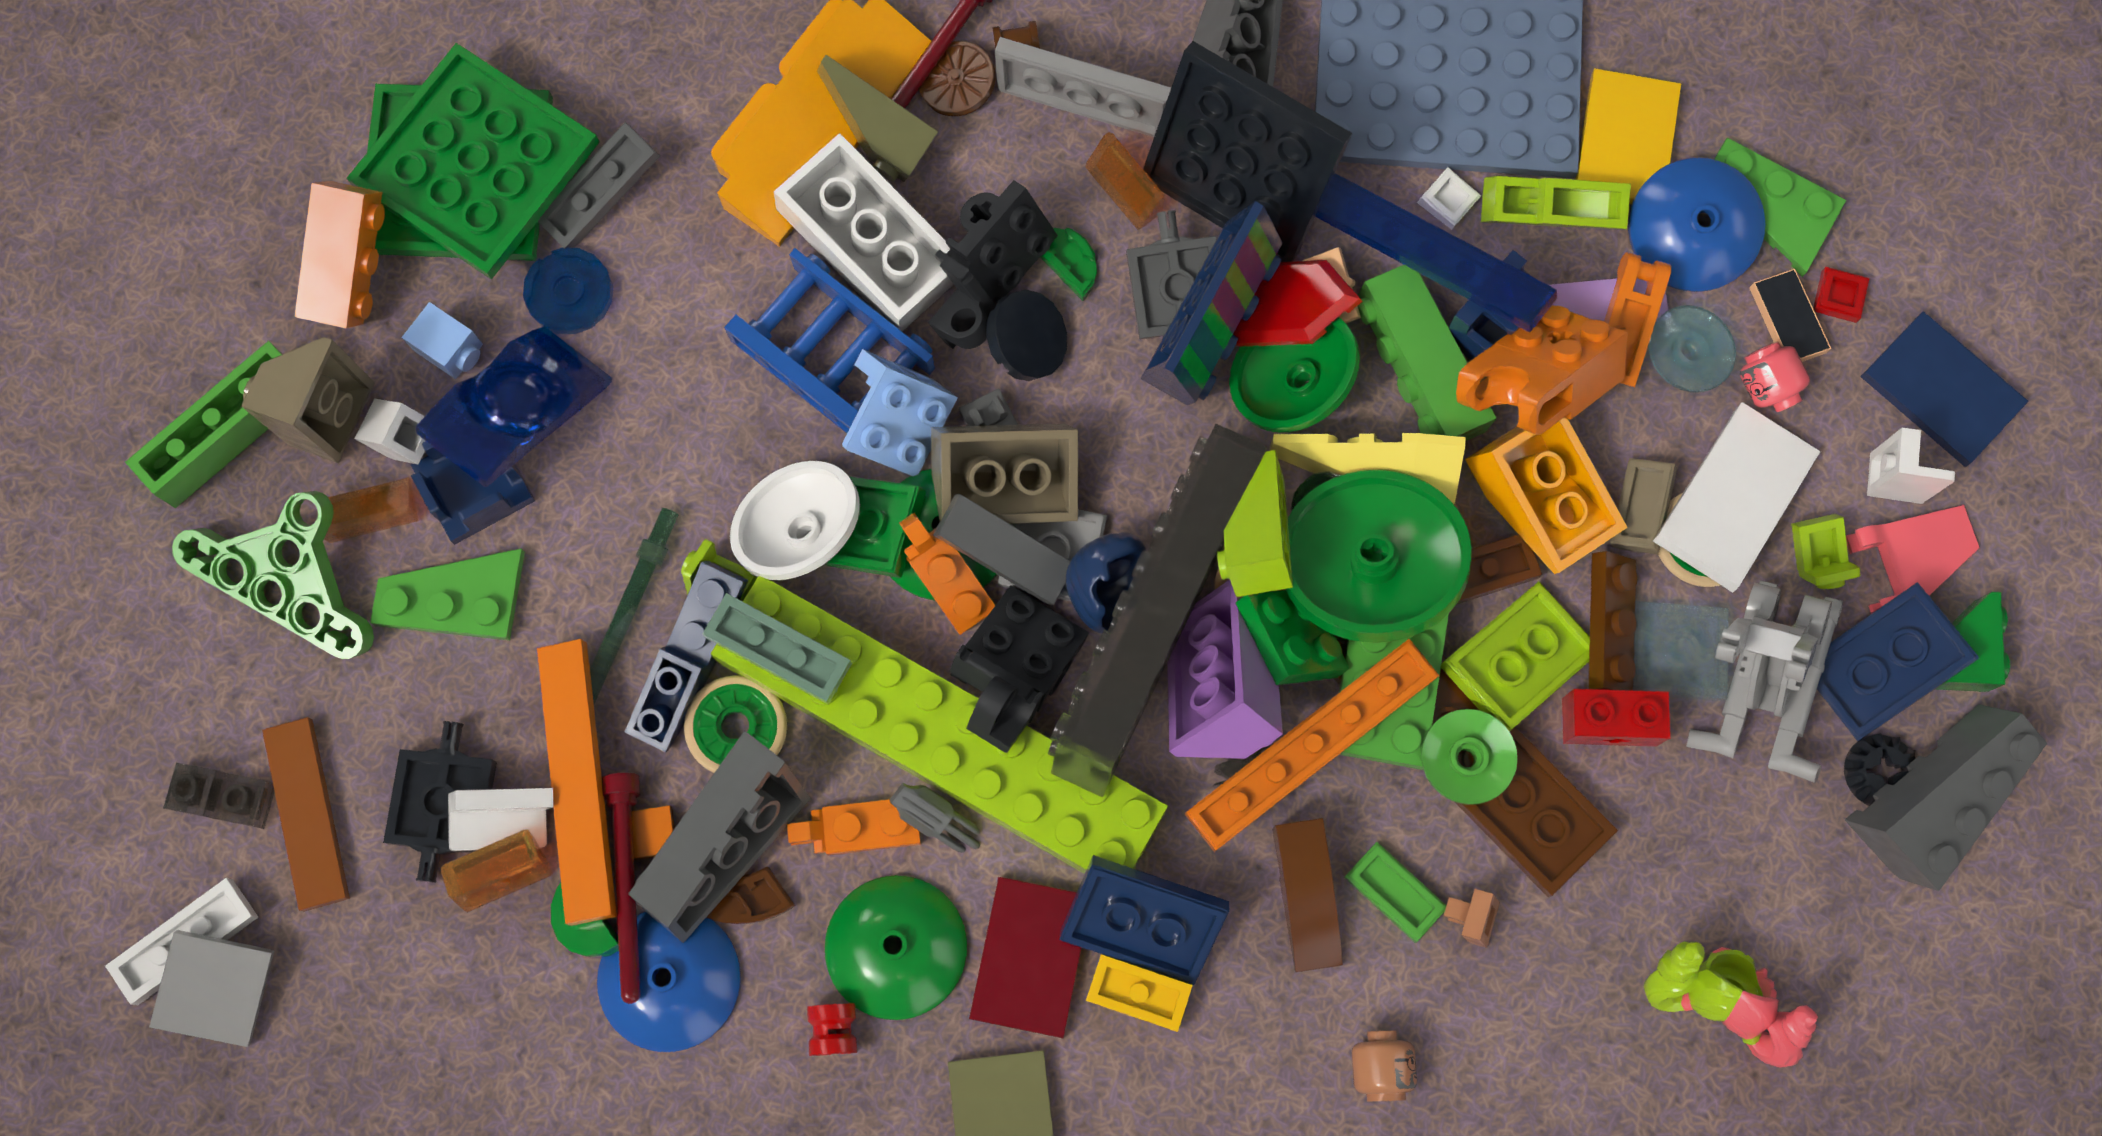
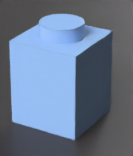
(443, 341)

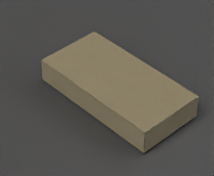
(1644, 504)

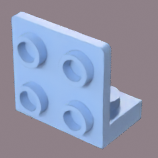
(897, 415)

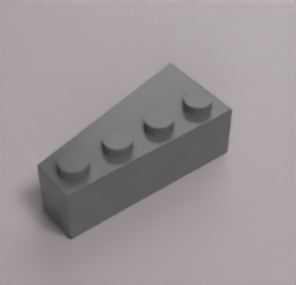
(1243, 34)

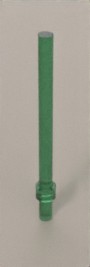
(650, 554)

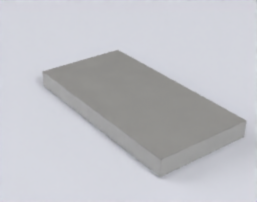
(1079, 87)

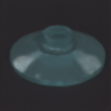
(1704, 337)

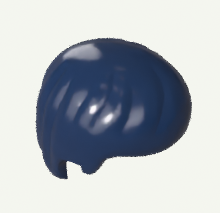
(1100, 575)

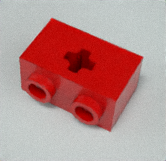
(1616, 717)

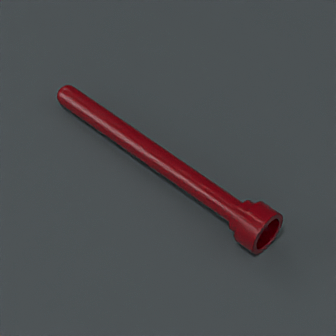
(935, 50)
(621, 795)

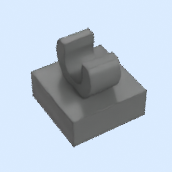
(988, 411)

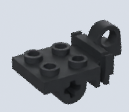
(998, 250)
(1016, 663)

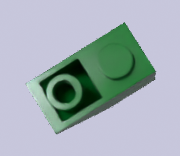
(1983, 629)

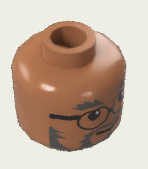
(1384, 1067)

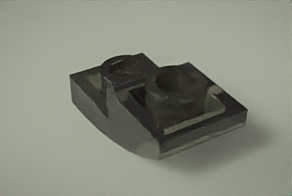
(219, 795)

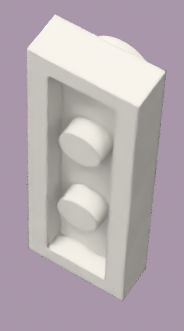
(214, 914)

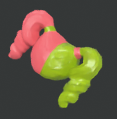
(1733, 993)

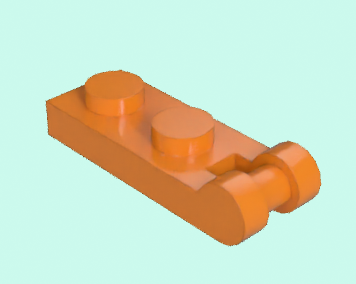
(1637, 311)

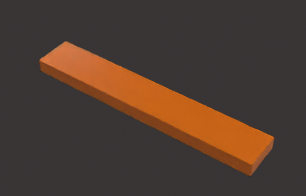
(1311, 745)
(576, 783)

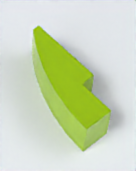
(1555, 202)

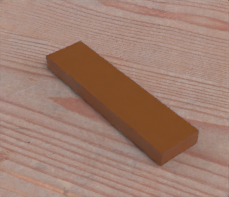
(305, 814)

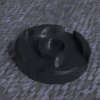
(1027, 335)

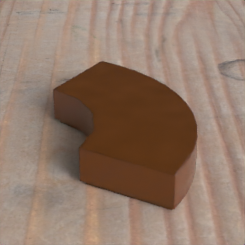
(753, 900)

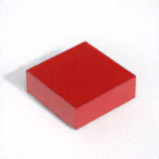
(1841, 294)

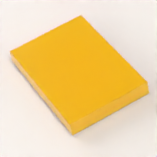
(1627, 128)

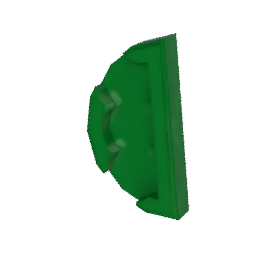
(1072, 261)
(586, 939)

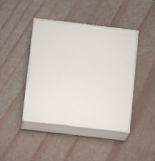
(1449, 198)

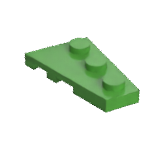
(454, 598)

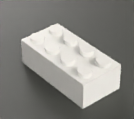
(866, 232)

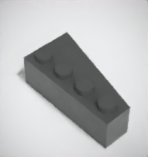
(1949, 797)
(720, 837)

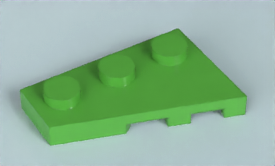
(1794, 208)

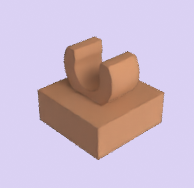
(1476, 916)

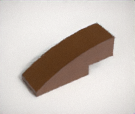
(1308, 894)

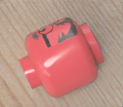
(1774, 376)

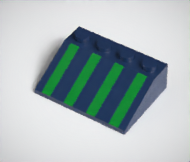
(1215, 305)

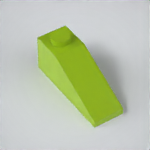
(1258, 535)

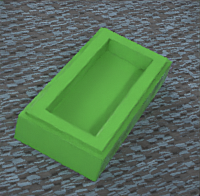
(1396, 892)

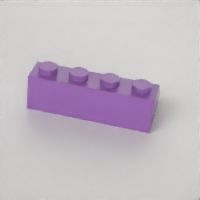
(1219, 685)

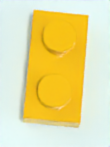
(1139, 992)

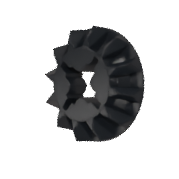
(1866, 755)

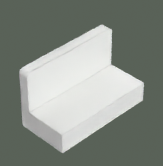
(1897, 473)
(491, 815)

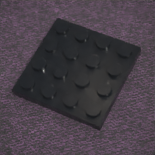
(1243, 142)

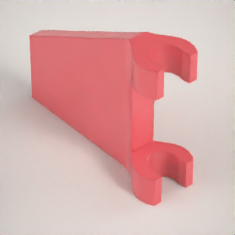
(1919, 548)

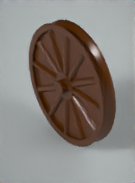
(959, 80)

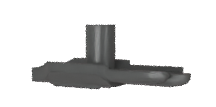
(932, 815)

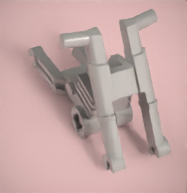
(1774, 673)

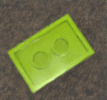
(1520, 657)

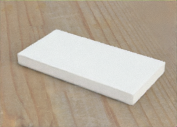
(1736, 497)

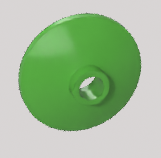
(1489, 745)

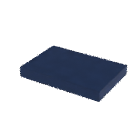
(1944, 389)
(1891, 661)
(1144, 920)

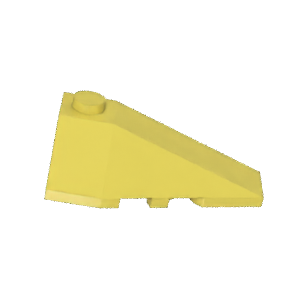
(1420, 455)

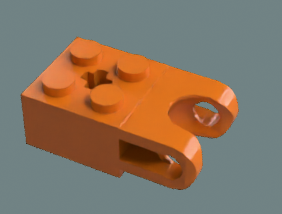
(1546, 371)

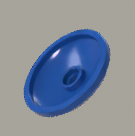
(1667, 229)
(693, 1003)

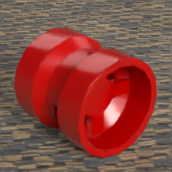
(827, 1018)

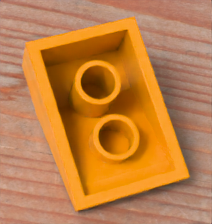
(1548, 493)

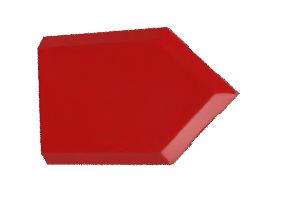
(1296, 305)

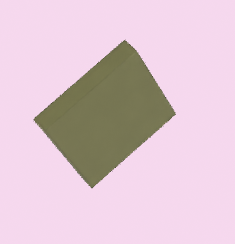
(1001, 1096)

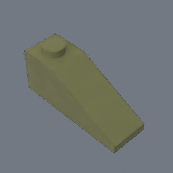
(881, 126)

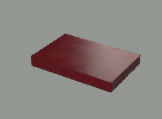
(1024, 966)

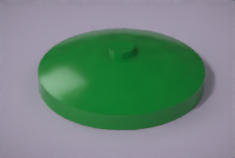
(1377, 556)

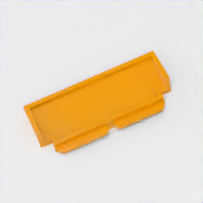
(798, 115)

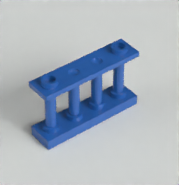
(788, 363)

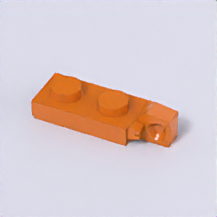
(946, 576)
(854, 829)

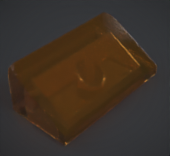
(1125, 181)
(372, 510)
(495, 871)

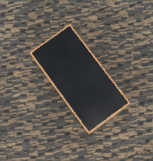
(1790, 314)

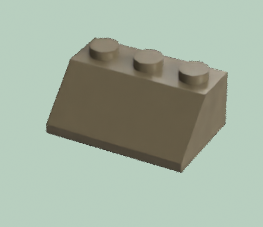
(310, 397)
(1008, 470)

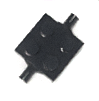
(420, 797)

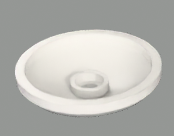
(795, 520)

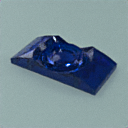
(512, 404)

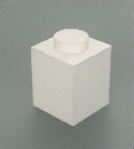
(392, 431)

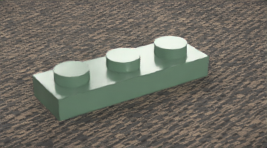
(777, 648)

